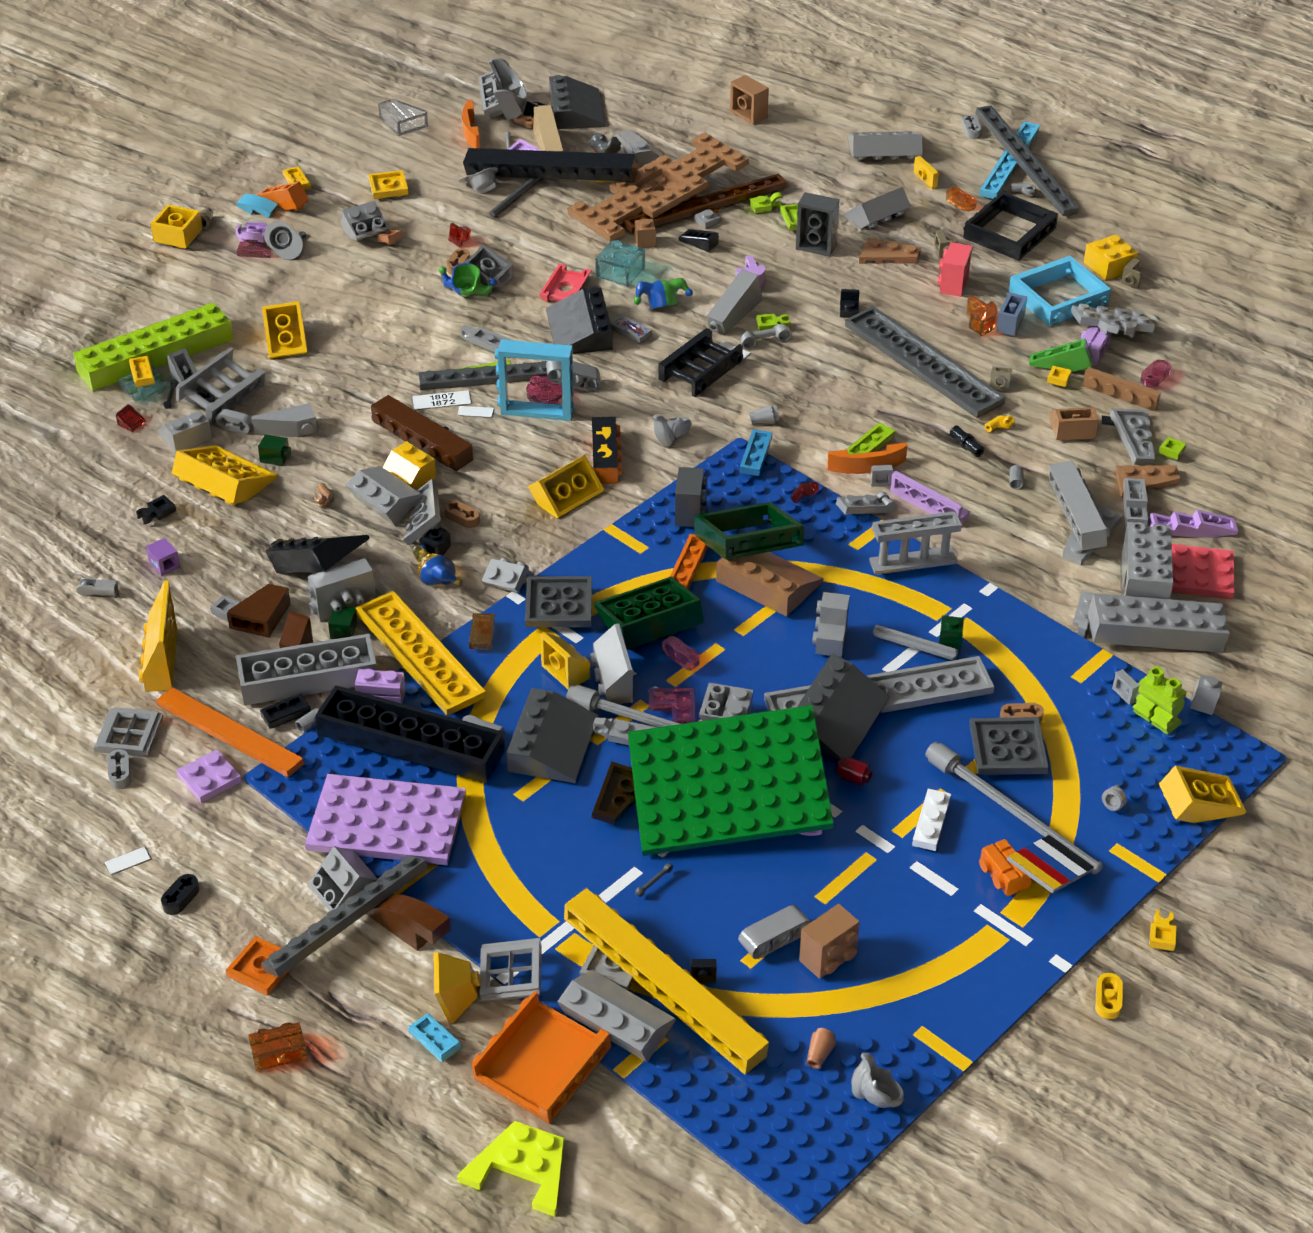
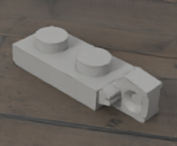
(482, 337)
(1081, 616)
(616, 729)

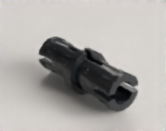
(966, 441)

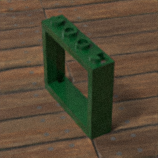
(785, 534)

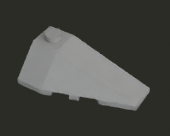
(634, 144)

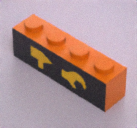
(605, 443)

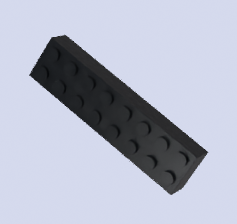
(410, 733)

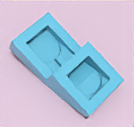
(257, 203)

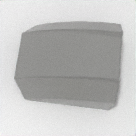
(491, 266)

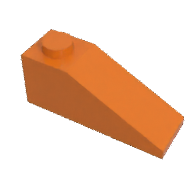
(287, 196)

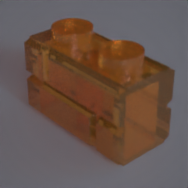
(277, 1046)

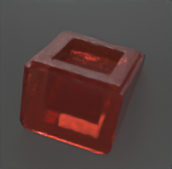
(129, 418)

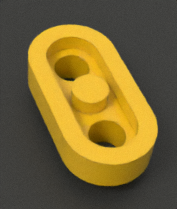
(1109, 998)

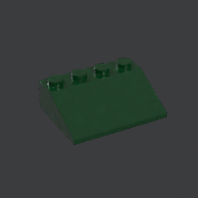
(651, 611)

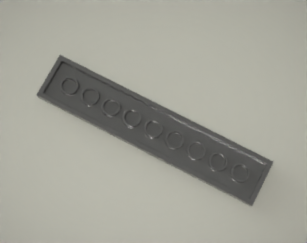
(925, 362)

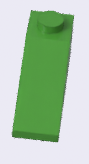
(1070, 356)

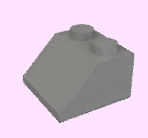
(186, 432)

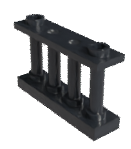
(695, 349)

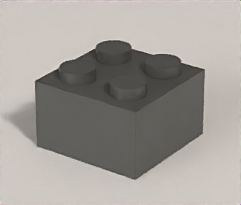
(690, 495)

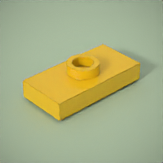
(926, 172)
(296, 174)
(141, 371)

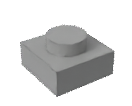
(707, 218)
(881, 475)
(222, 606)

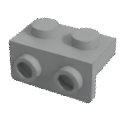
(506, 575)

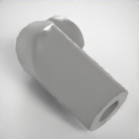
(1025, 188)

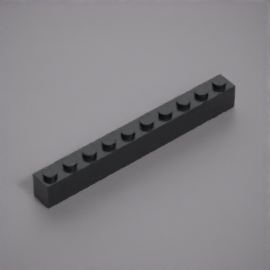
(553, 164)

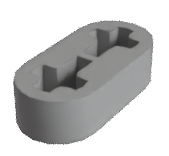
(971, 126)
(234, 421)
(115, 769)

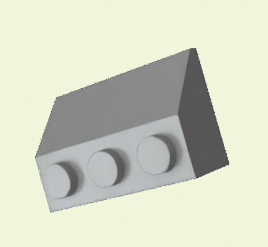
(879, 209)
(383, 493)
(612, 667)

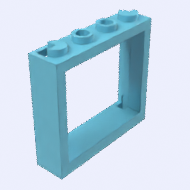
(1024, 283)
(536, 351)

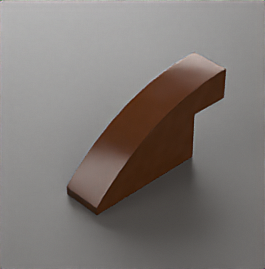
(411, 920)

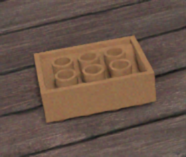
(768, 580)

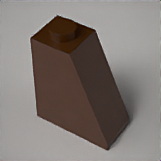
(260, 611)

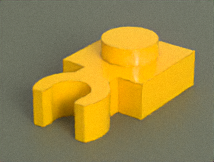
(1162, 932)

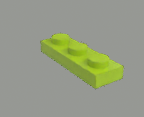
(872, 440)

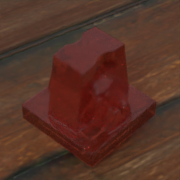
(458, 234)

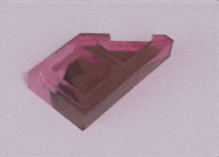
(252, 249)

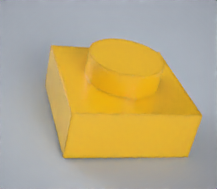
(1059, 376)

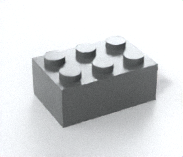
(817, 224)

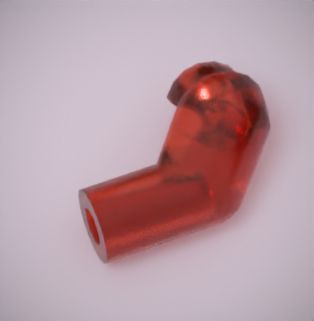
(804, 490)

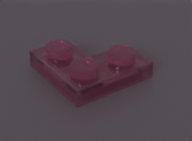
(678, 700)

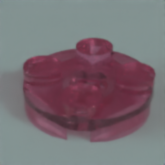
(537, 386)

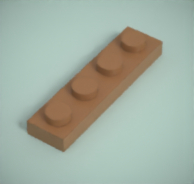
(1121, 389)

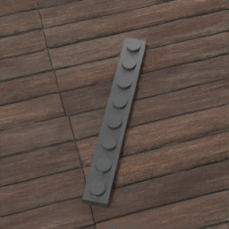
(479, 375)
(343, 916)

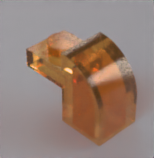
(981, 315)

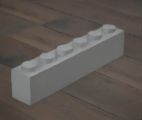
(1078, 505)

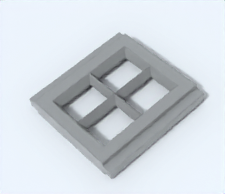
(148, 735)
(510, 948)

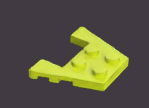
(525, 1154)

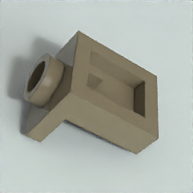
(941, 243)
(1131, 274)
(1000, 378)

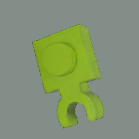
(769, 321)

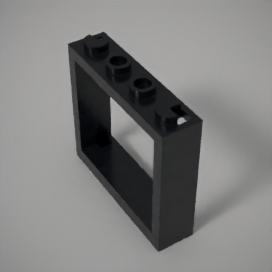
(1043, 218)

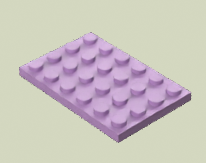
(386, 818)

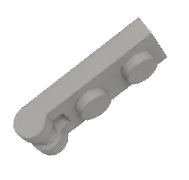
(866, 504)

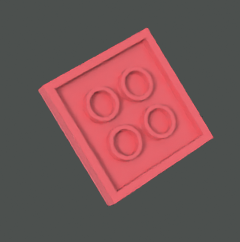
(1203, 571)

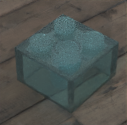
(620, 262)

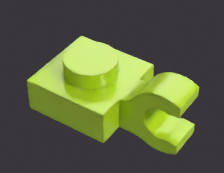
(764, 204)

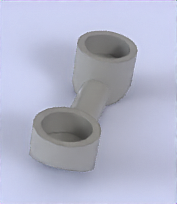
(781, 331)

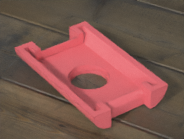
(561, 277)

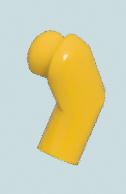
(1000, 422)

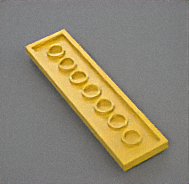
(420, 653)

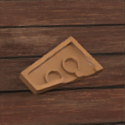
(881, 250)
(1155, 475)

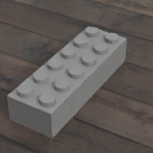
(1158, 623)
(303, 668)

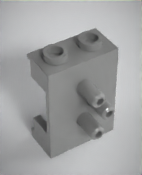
(340, 586)

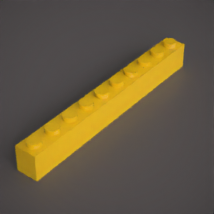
(667, 981)

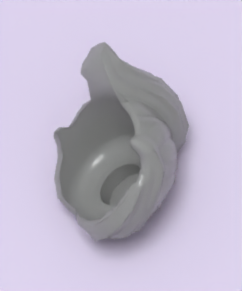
(669, 430)
(876, 1084)

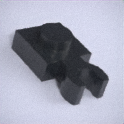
(156, 508)

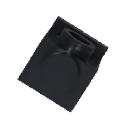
(436, 538)

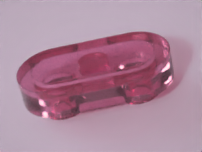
(1155, 373)
(681, 653)

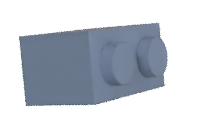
(1011, 314)

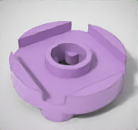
(251, 231)

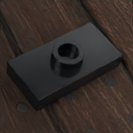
(285, 711)

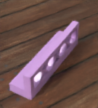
(925, 497)

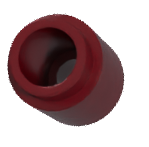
(854, 771)

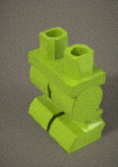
(1160, 700)

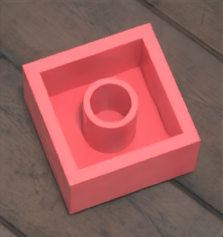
(955, 269)

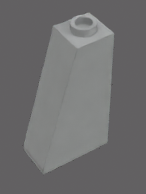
(735, 302)

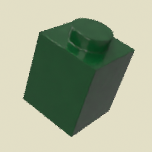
(274, 450)
(342, 623)
(951, 631)

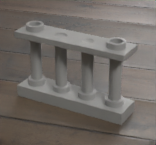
(227, 400)
(914, 527)

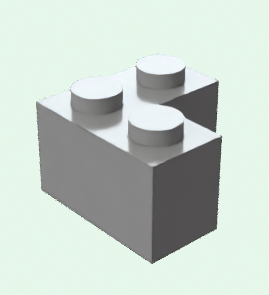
(831, 624)

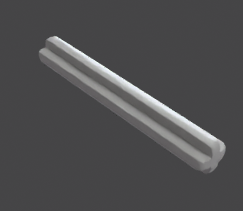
(915, 642)

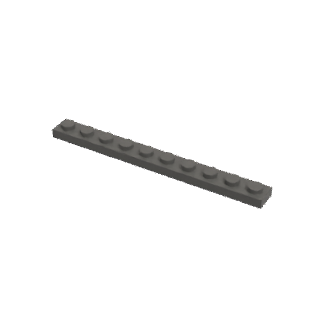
(1027, 160)

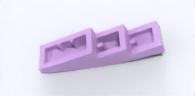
(1197, 525)

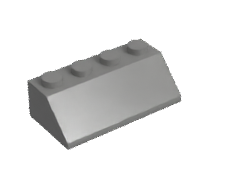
(607, 1006)

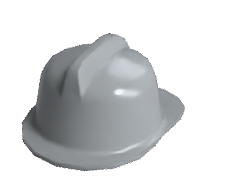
(482, 181)
(283, 240)

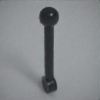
(167, 404)

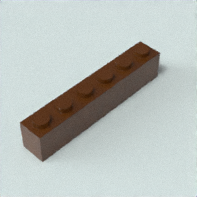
(422, 433)

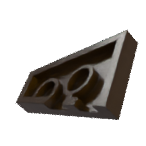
(615, 795)

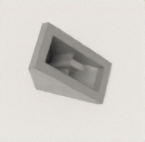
(181, 365)

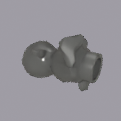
(601, 145)

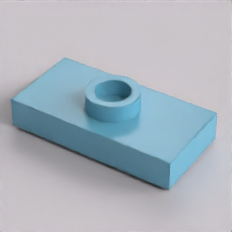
(434, 1037)

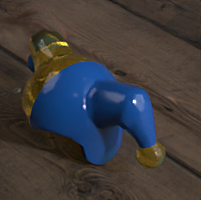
(435, 568)

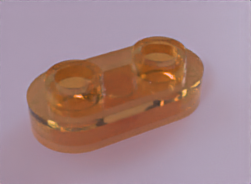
(961, 199)

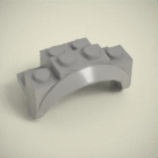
(505, 98)

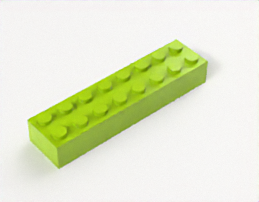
(193, 330)

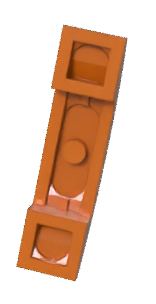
(470, 133)
(861, 463)

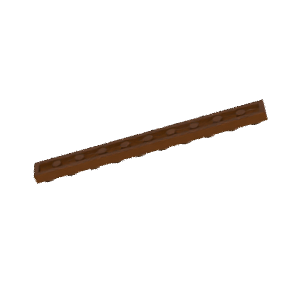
(713, 201)

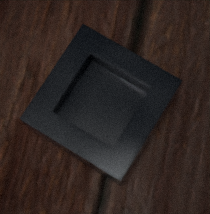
(704, 970)

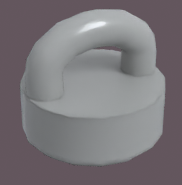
(1114, 798)

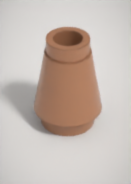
(820, 1047)

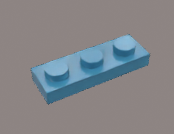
(756, 452)

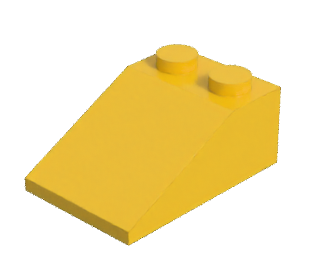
(284, 330)
(1200, 795)

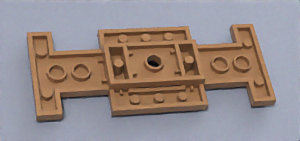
(678, 183)

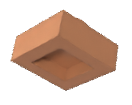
(390, 237)

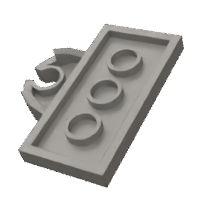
(1113, 320)

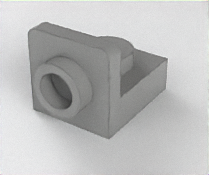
(1126, 687)

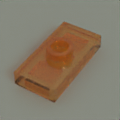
(482, 631)

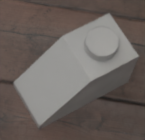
(1206, 694)

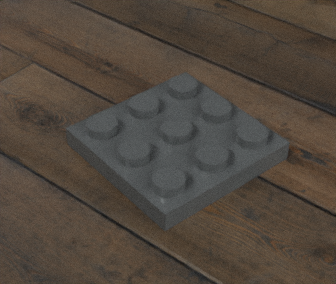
(558, 601)
(1008, 746)

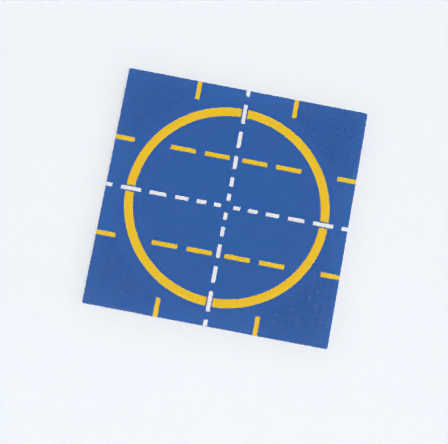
(938, 947)

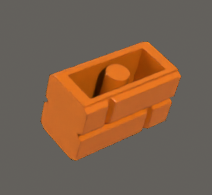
(1003, 873)

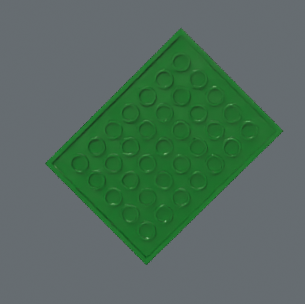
(729, 780)

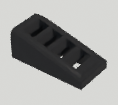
(700, 239)

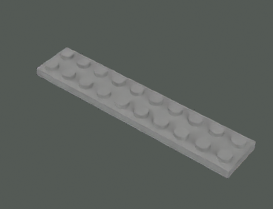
(912, 685)

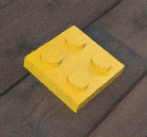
(388, 184)

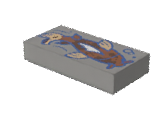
(631, 329)

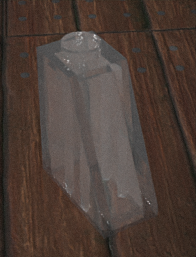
(402, 117)

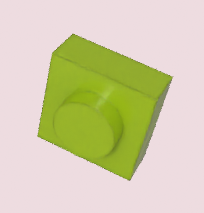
(1172, 448)

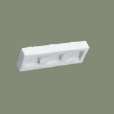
(931, 819)

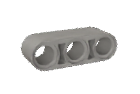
(584, 376)
(773, 931)

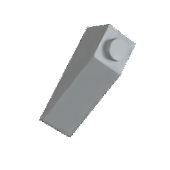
(287, 422)

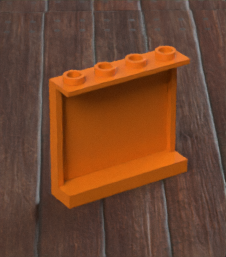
(540, 1058)

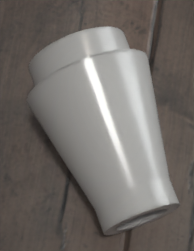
(765, 415)

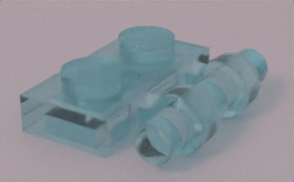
(141, 393)

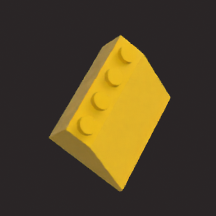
(221, 473)
(160, 643)

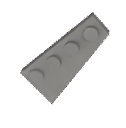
(1135, 433)
(425, 513)
(1073, 550)

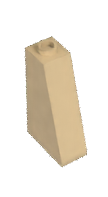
(546, 129)

